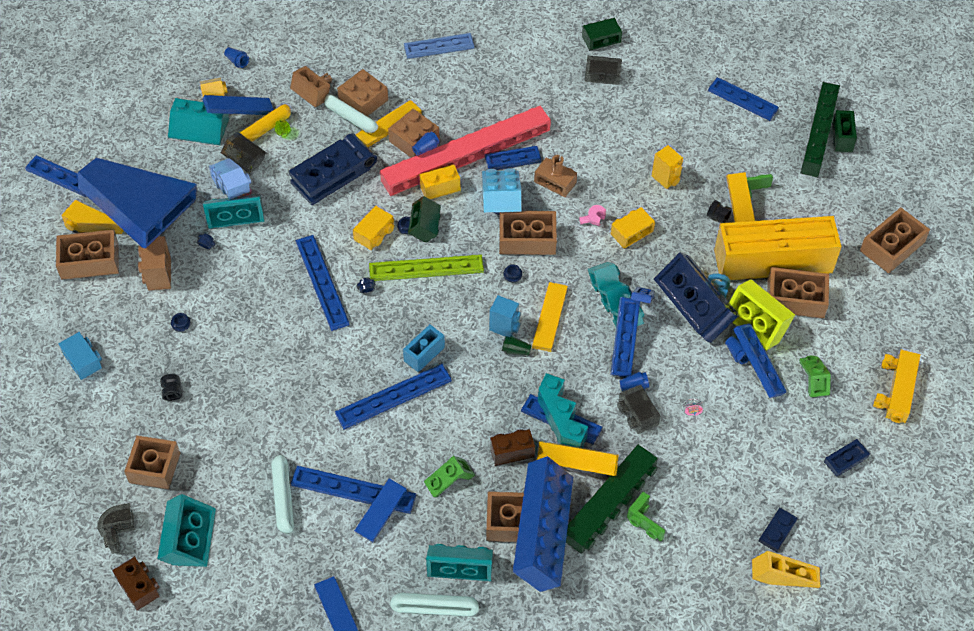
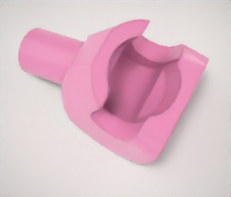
(594, 215)

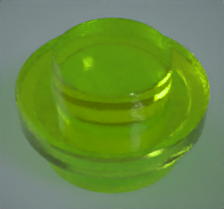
(282, 128)

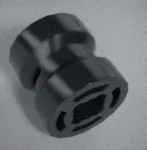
(719, 212)
(171, 389)

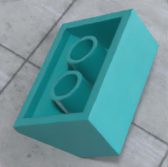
(192, 123)
(234, 211)
(186, 532)
(459, 562)

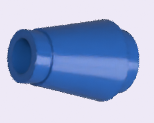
(237, 57)
(426, 143)
(736, 350)
(634, 380)

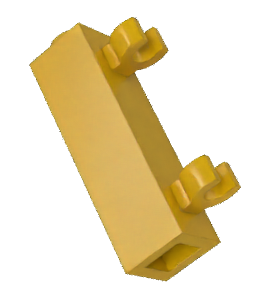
(903, 385)

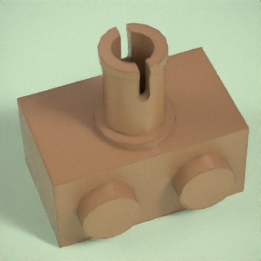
(310, 85)
(555, 176)

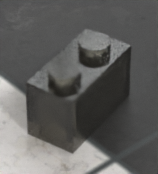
(603, 70)
(243, 152)
(639, 409)

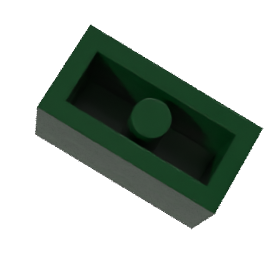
(601, 34)
(844, 131)
(424, 219)

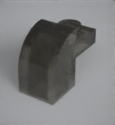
(115, 521)

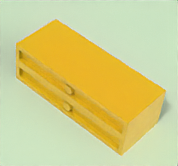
(754, 247)

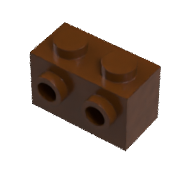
(512, 447)
(135, 582)

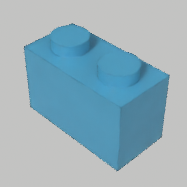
(504, 317)
(424, 348)
(80, 355)

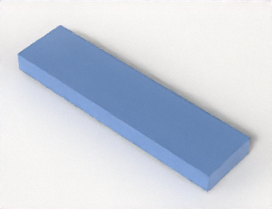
(438, 45)

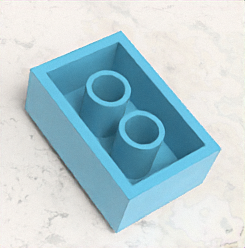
(501, 190)

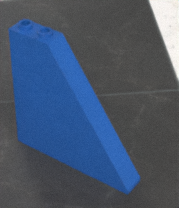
(136, 198)

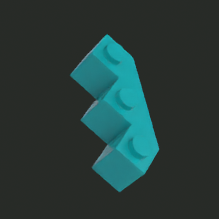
(606, 281)
(560, 412)

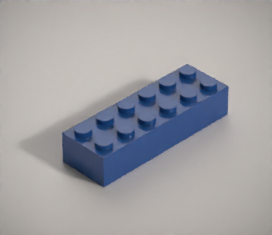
(543, 524)

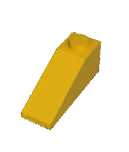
(87, 219)
(785, 571)

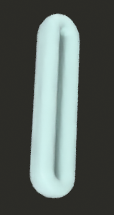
(350, 114)
(282, 494)
(434, 604)

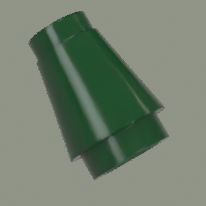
(515, 346)

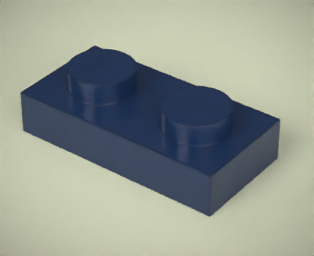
(846, 457)
(778, 529)

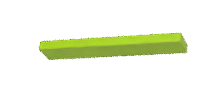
(426, 267)

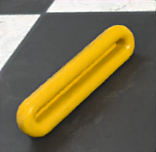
(266, 123)

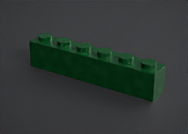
(820, 129)
(610, 498)

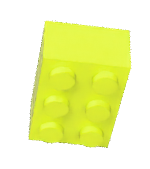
(762, 311)

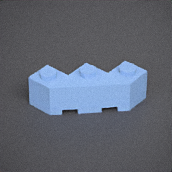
(230, 178)

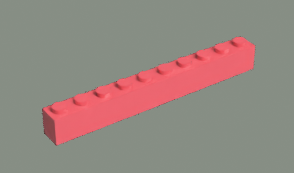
(466, 149)

